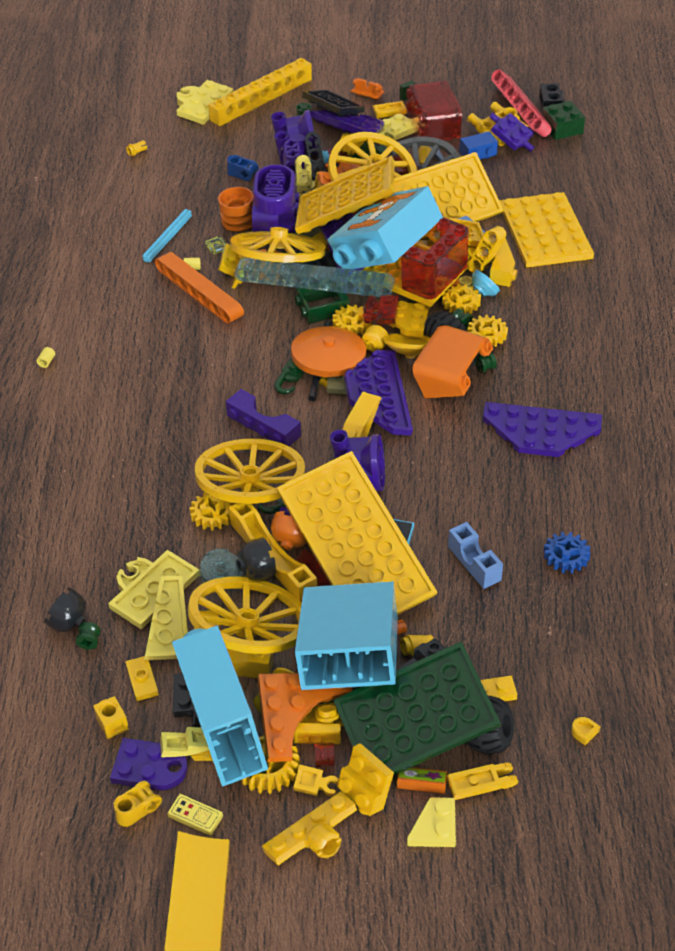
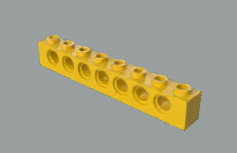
(260, 92)

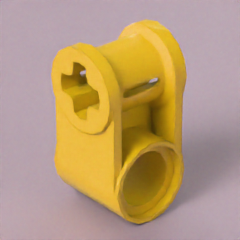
(138, 801)

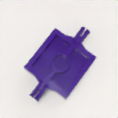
(512, 131)

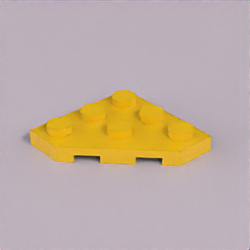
(411, 318)

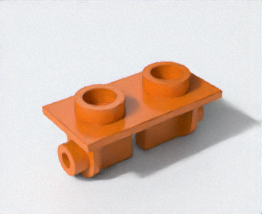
(373, 90)

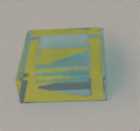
(215, 244)

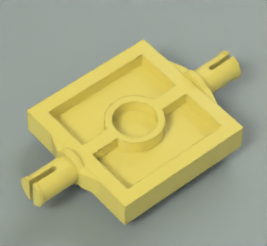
(399, 126)

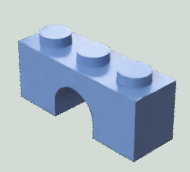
(485, 566)

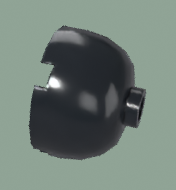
(256, 561)
(67, 611)

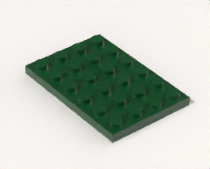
(423, 714)

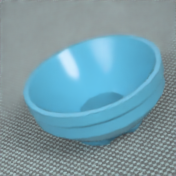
(484, 284)

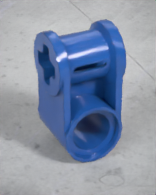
(240, 168)

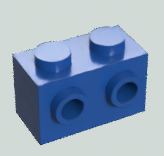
(483, 144)

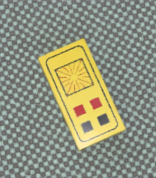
(195, 814)

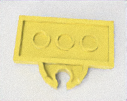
(195, 100)
(139, 591)

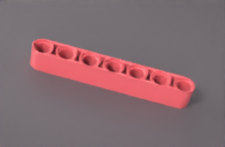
(521, 103)

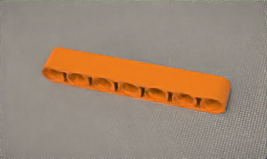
(199, 287)

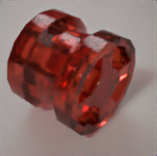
(324, 754)

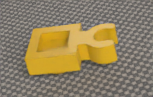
(310, 780)

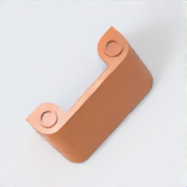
(444, 361)

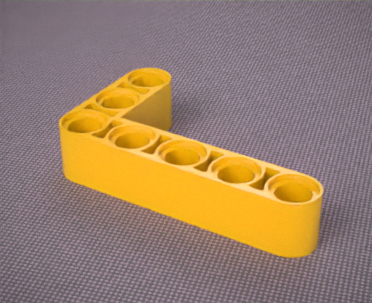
(479, 253)

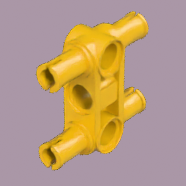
(486, 124)

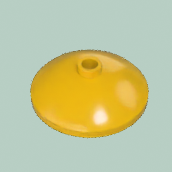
(406, 345)

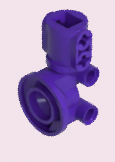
(290, 137)
(367, 451)

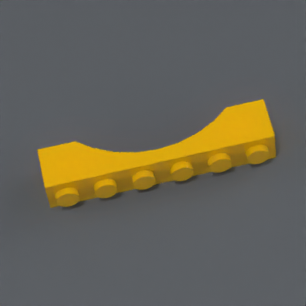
(289, 572)

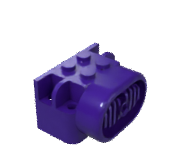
(275, 199)

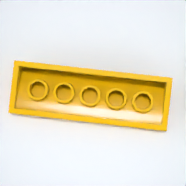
(197, 894)

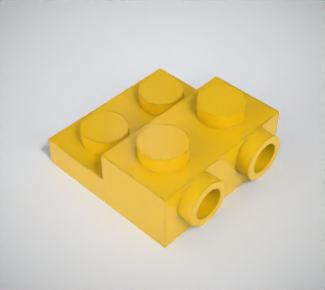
(365, 781)

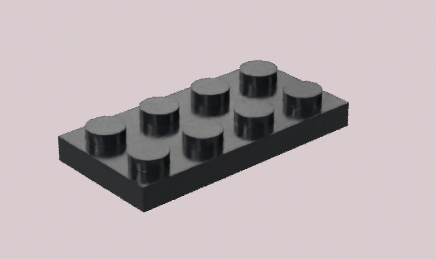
(333, 102)

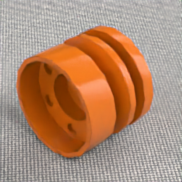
(236, 208)

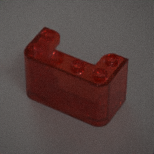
(436, 108)
(434, 270)

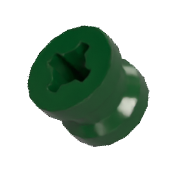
(301, 107)
(464, 317)
(485, 362)
(88, 636)

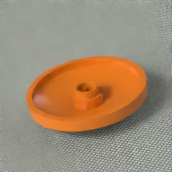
(327, 351)

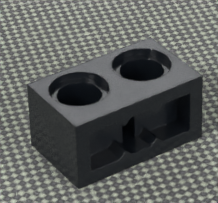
(550, 94)

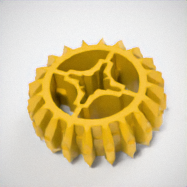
(277, 775)

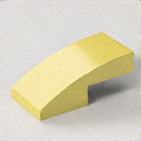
(183, 744)

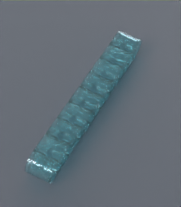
(314, 277)

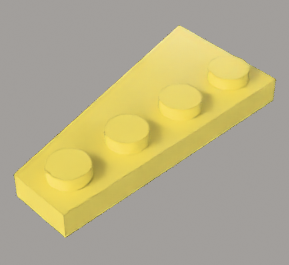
(168, 619)

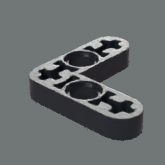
(315, 163)

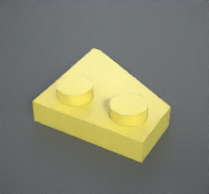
(435, 825)

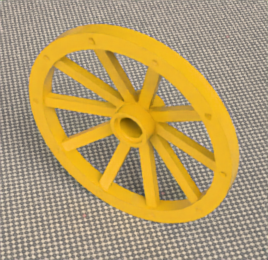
(367, 160)
(277, 238)
(250, 477)
(246, 621)

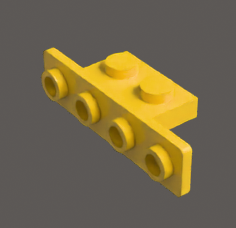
(229, 262)

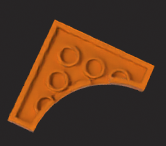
(283, 709)

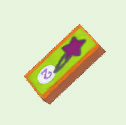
(422, 780)

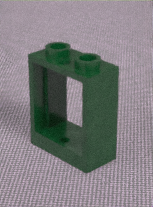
(319, 312)

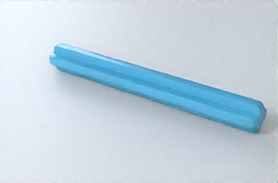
(167, 235)

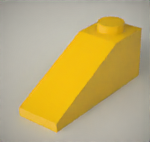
(503, 266)
(362, 416)
(251, 664)

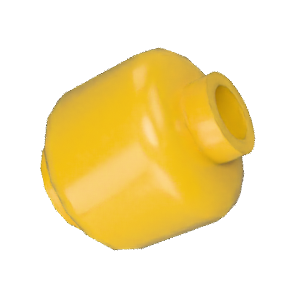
(374, 338)

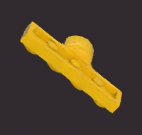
(312, 831)

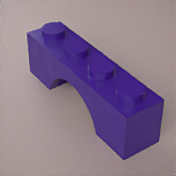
(278, 428)

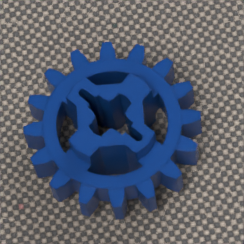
(566, 552)

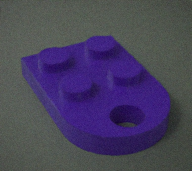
(143, 762)

